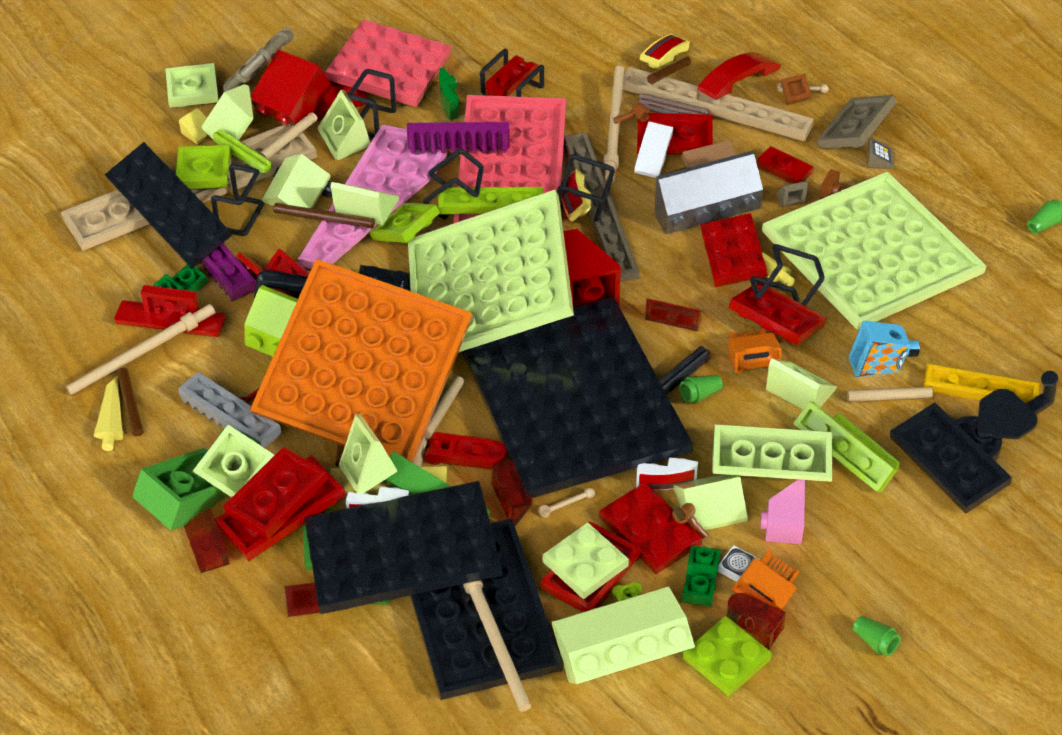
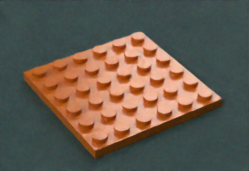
(361, 352)

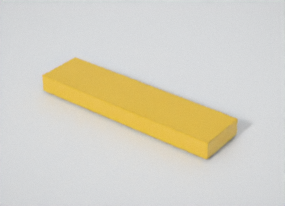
(975, 384)

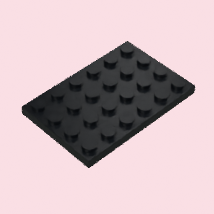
(401, 547)
(456, 637)

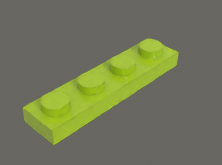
(489, 199)
(848, 447)

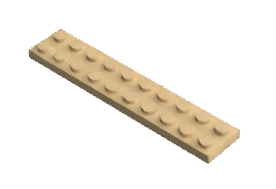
(114, 216)

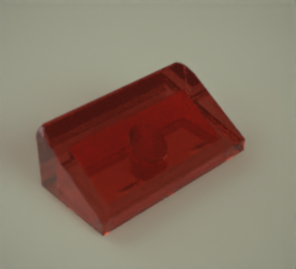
(673, 315)
(510, 491)
(206, 542)
(301, 599)

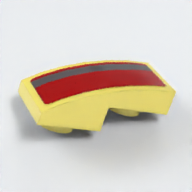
(663, 51)
(573, 204)

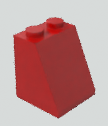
(290, 89)
(590, 270)

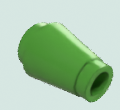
(1046, 217)
(699, 387)
(878, 636)

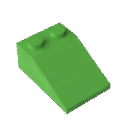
(174, 491)

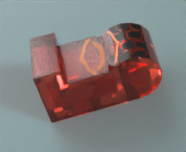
(756, 617)

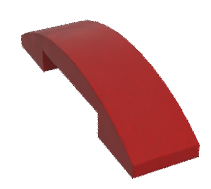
(721, 79)

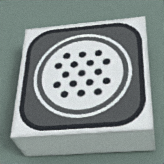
(735, 563)

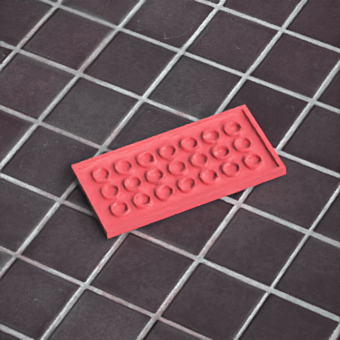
(534, 149)

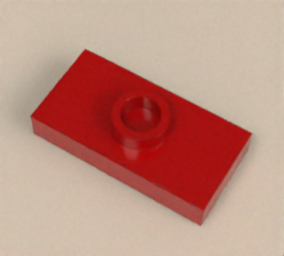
(784, 165)

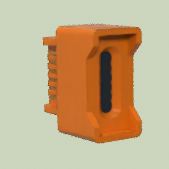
(752, 350)
(768, 580)

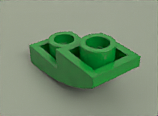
(449, 98)
(185, 279)
(701, 576)

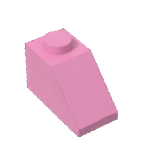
(785, 515)

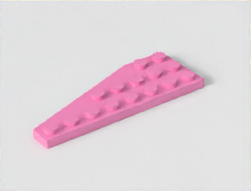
(385, 168)

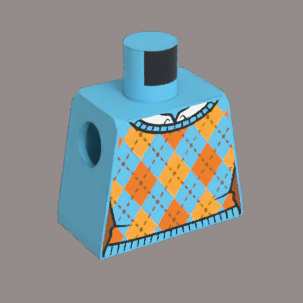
(880, 349)

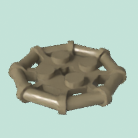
(261, 57)

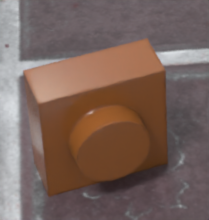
(796, 89)
(830, 184)

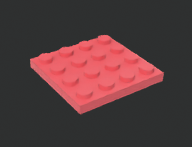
(405, 56)

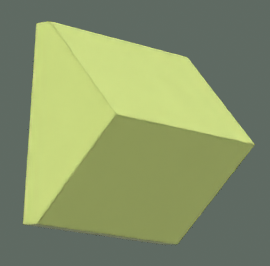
(231, 113)
(343, 128)
(297, 183)
(363, 202)
(797, 384)
(364, 458)
(232, 461)
(716, 500)

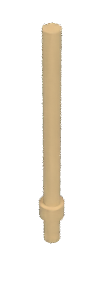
(611, 157)
(187, 322)
(505, 661)

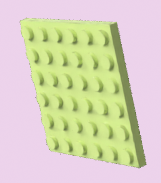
(874, 249)
(499, 267)

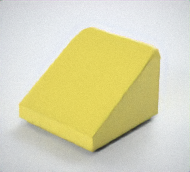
(191, 126)

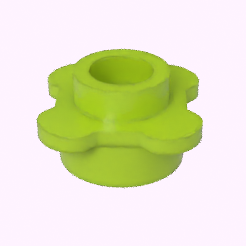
(621, 592)

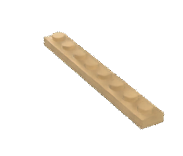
(726, 107)

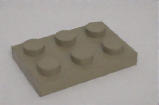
(856, 122)

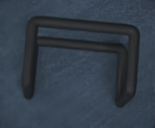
(504, 52)
(372, 103)
(454, 180)
(239, 199)
(601, 200)
(769, 282)

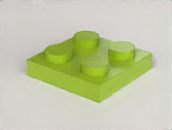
(204, 166)
(405, 222)
(727, 656)

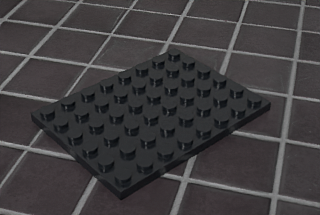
(576, 400)

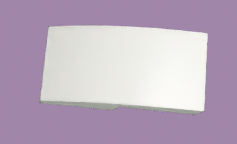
(653, 149)

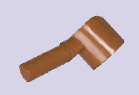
(638, 111)
(686, 514)

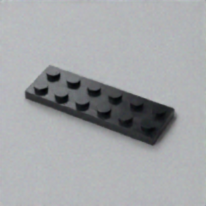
(168, 205)

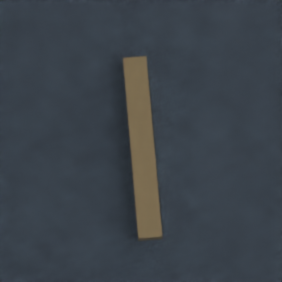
(608, 228)

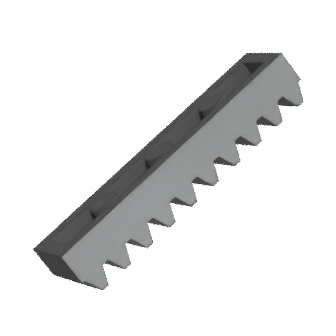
(227, 409)

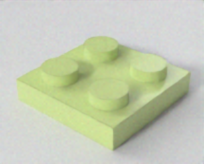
(191, 85)
(585, 560)

